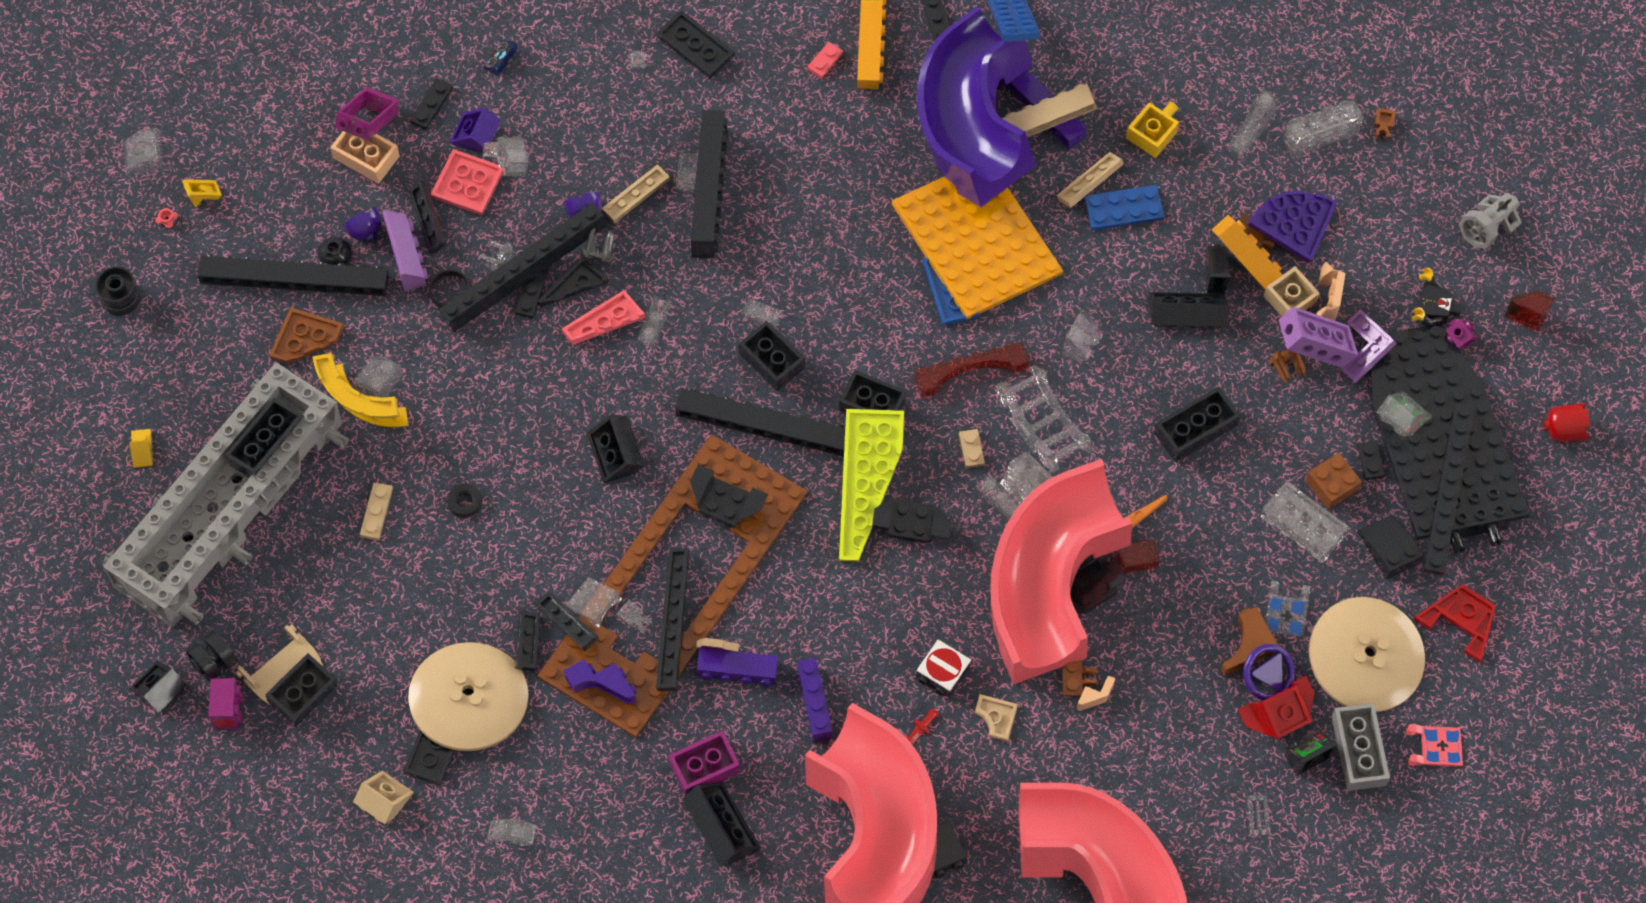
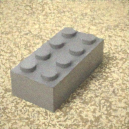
(1360, 747)

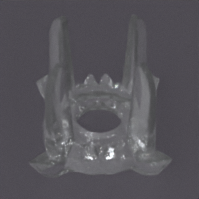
(507, 253)

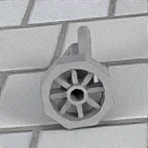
(1481, 227)

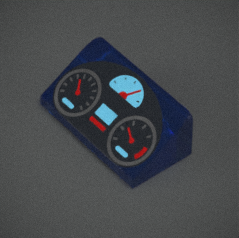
(500, 57)

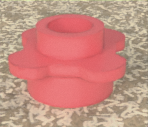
(166, 213)

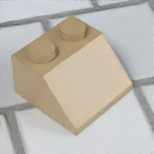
(382, 796)

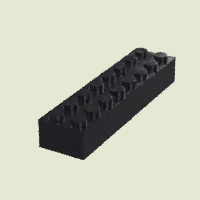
(709, 184)

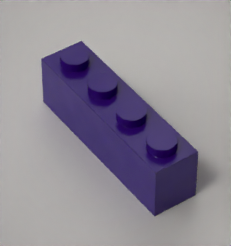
(737, 666)
(814, 700)

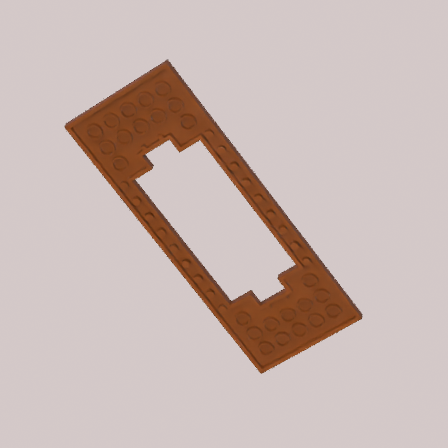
(758, 530)

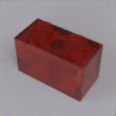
(1138, 556)

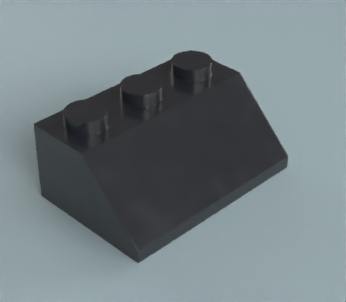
(615, 448)

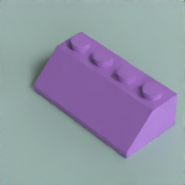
(404, 250)

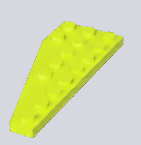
(870, 460)

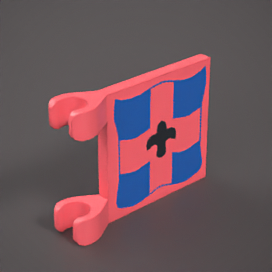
(1439, 746)

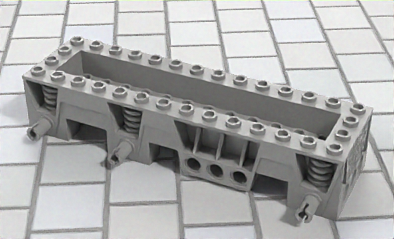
(208, 483)

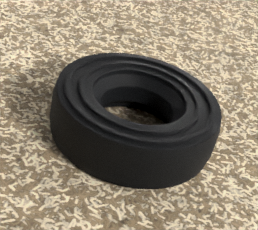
(458, 490)

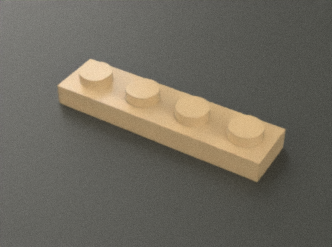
(1090, 179)
(636, 194)

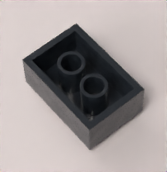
(771, 355)
(871, 394)
(301, 689)

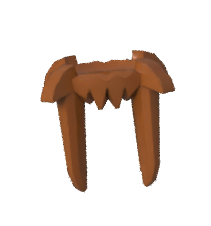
(1279, 363)

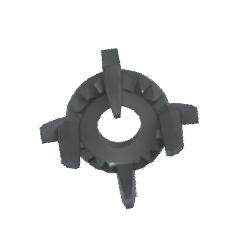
(604, 254)

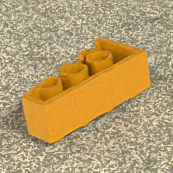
(1247, 251)

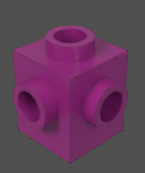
(1461, 333)

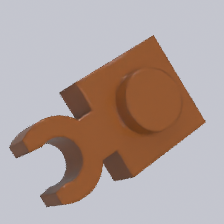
(1384, 122)

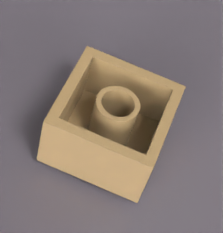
(1291, 291)

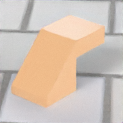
(1092, 697)

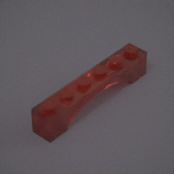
(1010, 357)

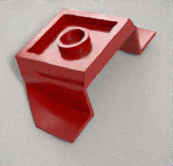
(1282, 711)

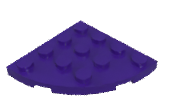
(1295, 221)

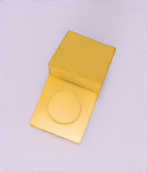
(201, 189)
(141, 448)

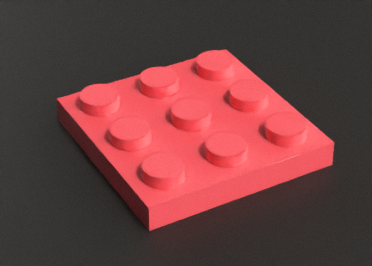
(467, 182)

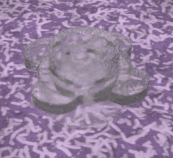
(638, 55)

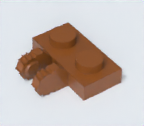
(1072, 678)

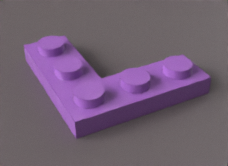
(1378, 345)

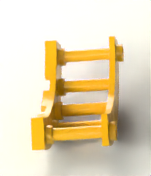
(370, 409)

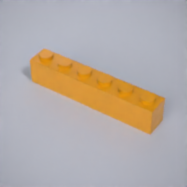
(870, 44)

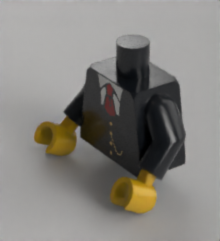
(1434, 302)

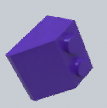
(475, 129)

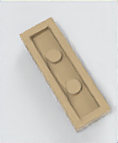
(376, 511)

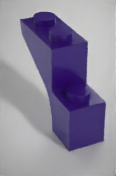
(609, 680)

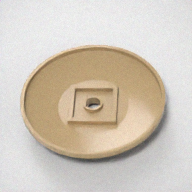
(1345, 668)
(471, 720)

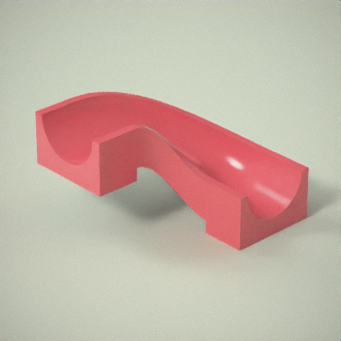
(891, 812)
(1098, 841)

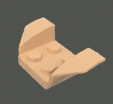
(1335, 279)

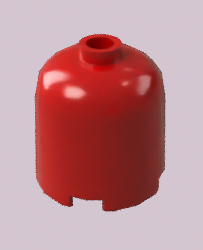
(1568, 423)

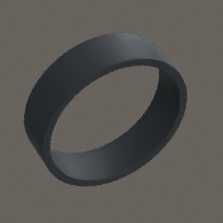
(446, 272)

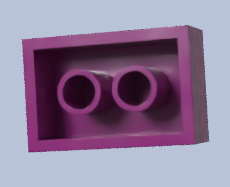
(704, 762)

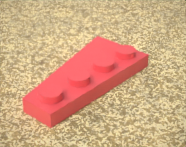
(606, 317)

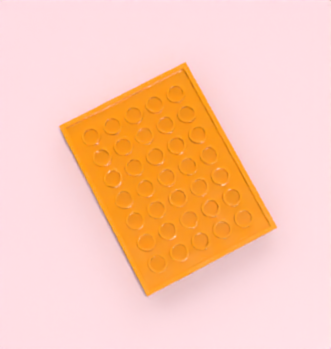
(976, 250)

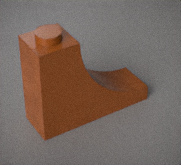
(1253, 634)

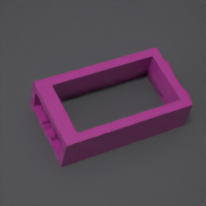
(367, 98)

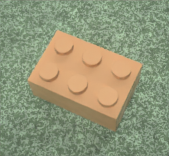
(369, 157)

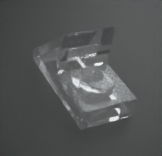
(687, 172)

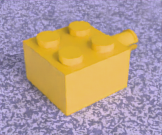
(1153, 128)

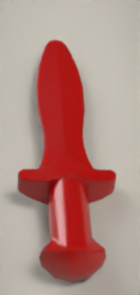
(921, 727)

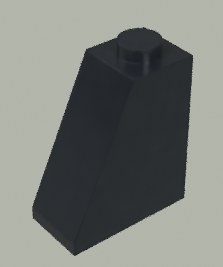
(1216, 269)

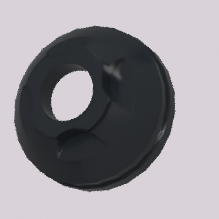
(341, 256)

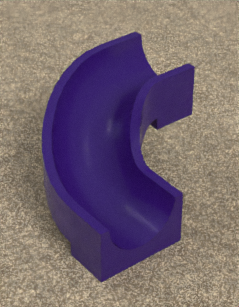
(959, 108)

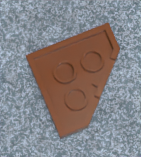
(303, 335)

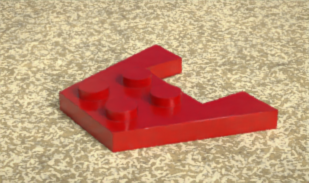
(1466, 611)

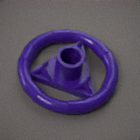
(1270, 671)

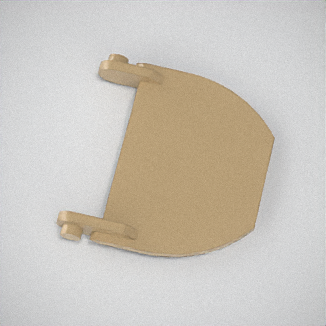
(279, 665)

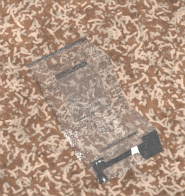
(512, 831)

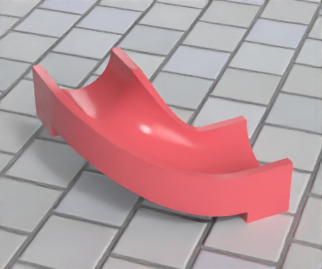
(1037, 565)

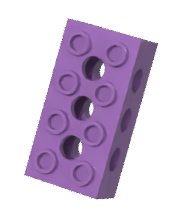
(1318, 337)

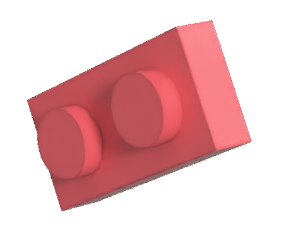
(825, 60)

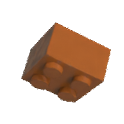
(1333, 481)

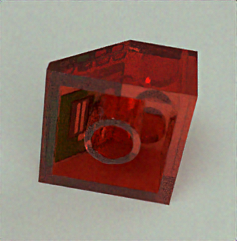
(1530, 309)

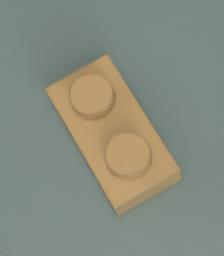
(971, 448)

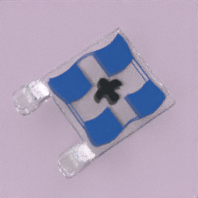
(1285, 613)

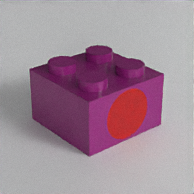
(225, 703)

